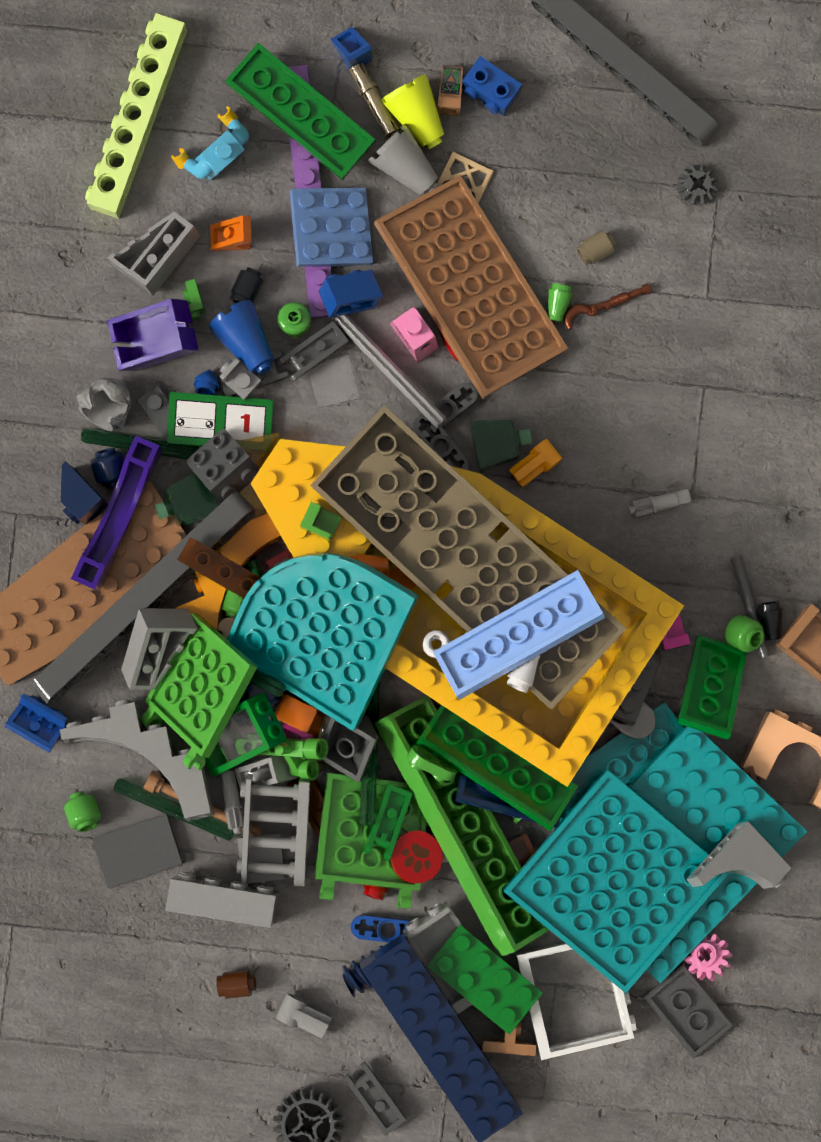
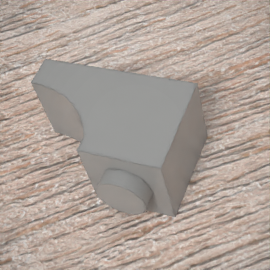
(266, 772)

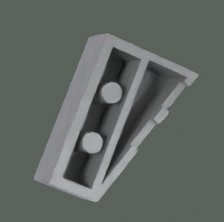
(157, 252)
(153, 643)

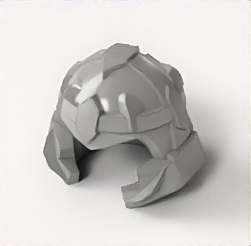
(105, 403)

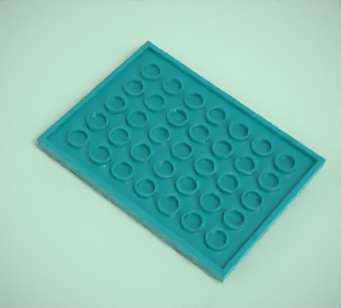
(705, 799)

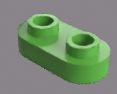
(424, 760)

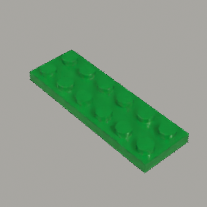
(300, 111)
(496, 768)

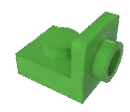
(194, 298)

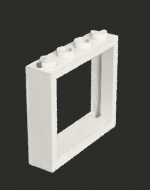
(622, 1000)

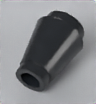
(771, 619)

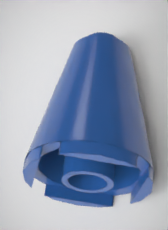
(244, 336)

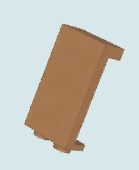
(803, 641)

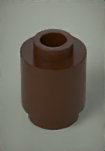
(236, 984)

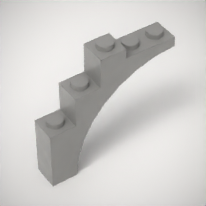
(156, 745)

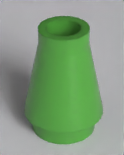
(558, 301)

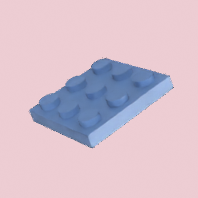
(331, 227)

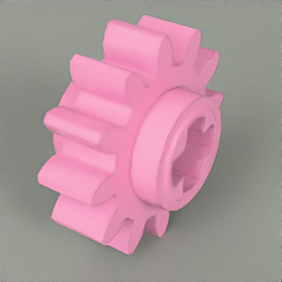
(715, 964)

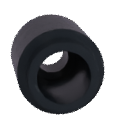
(246, 285)

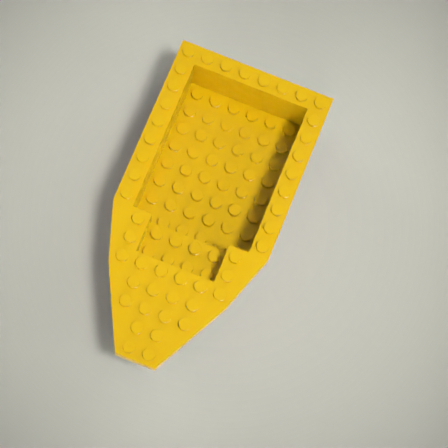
(547, 738)

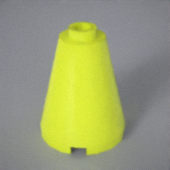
(416, 108)

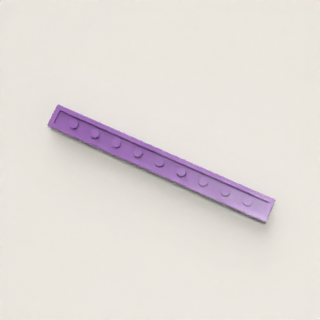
(308, 176)

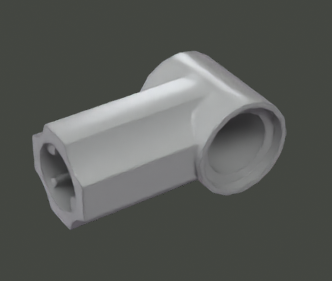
(299, 1014)

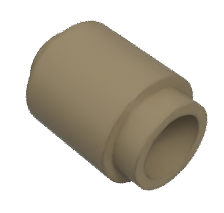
(596, 247)

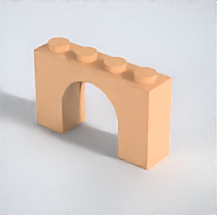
(771, 738)

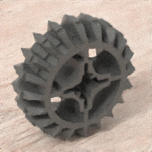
(296, 1130)

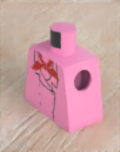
(415, 334)

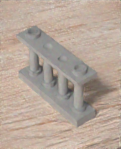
(296, 843)

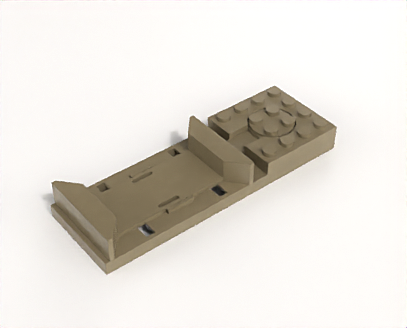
(441, 532)

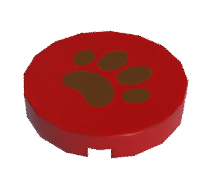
(416, 857)

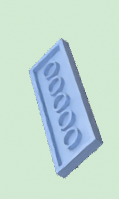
(518, 634)

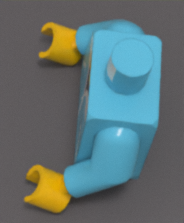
(219, 153)

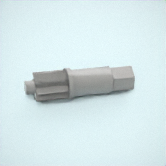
(658, 503)
(232, 802)

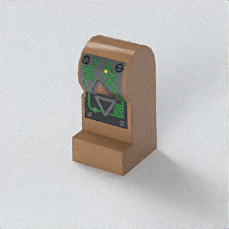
(450, 90)

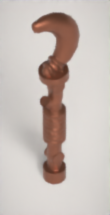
(592, 310)

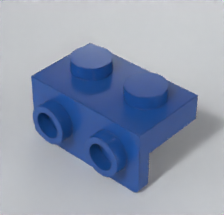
(37, 722)

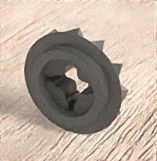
(697, 196)

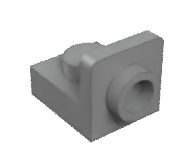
(239, 378)

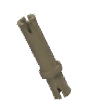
(369, 91)

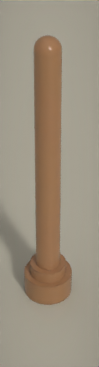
(157, 784)

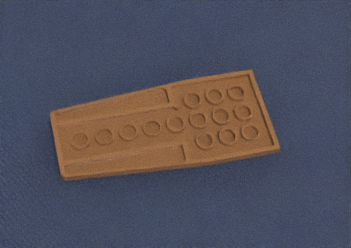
(50, 610)

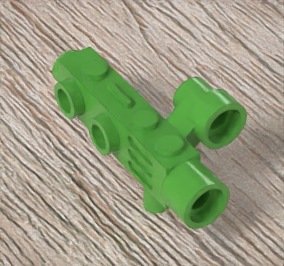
(301, 755)

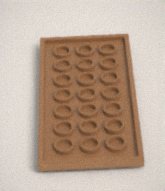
(471, 286)

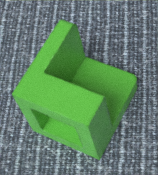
(320, 522)

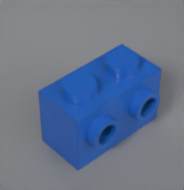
(491, 86)
(350, 293)

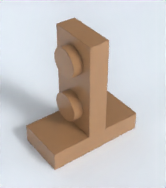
(509, 1044)

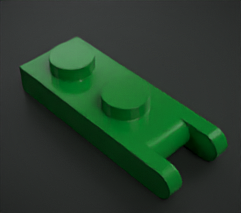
(388, 819)

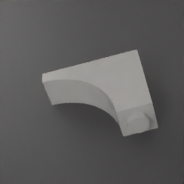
(746, 854)

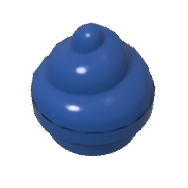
(206, 383)

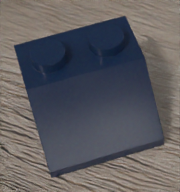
(79, 497)

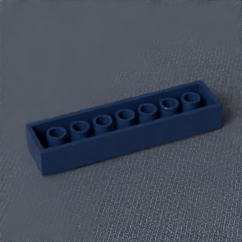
(440, 1038)

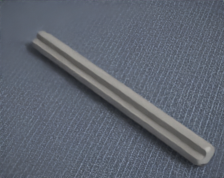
(386, 365)

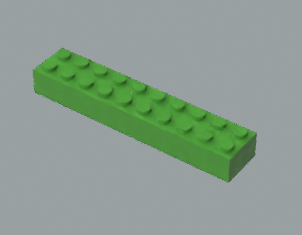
(465, 834)

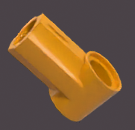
(540, 460)

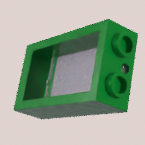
(248, 733)

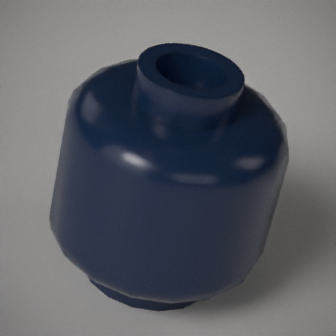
(107, 466)

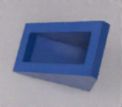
(352, 48)

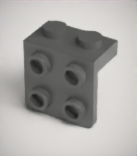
(223, 465)

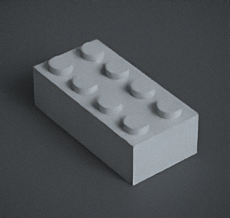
(222, 901)

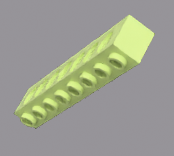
(113, 201)

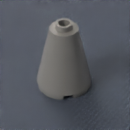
(406, 162)

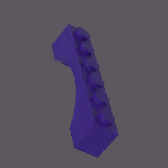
(104, 545)

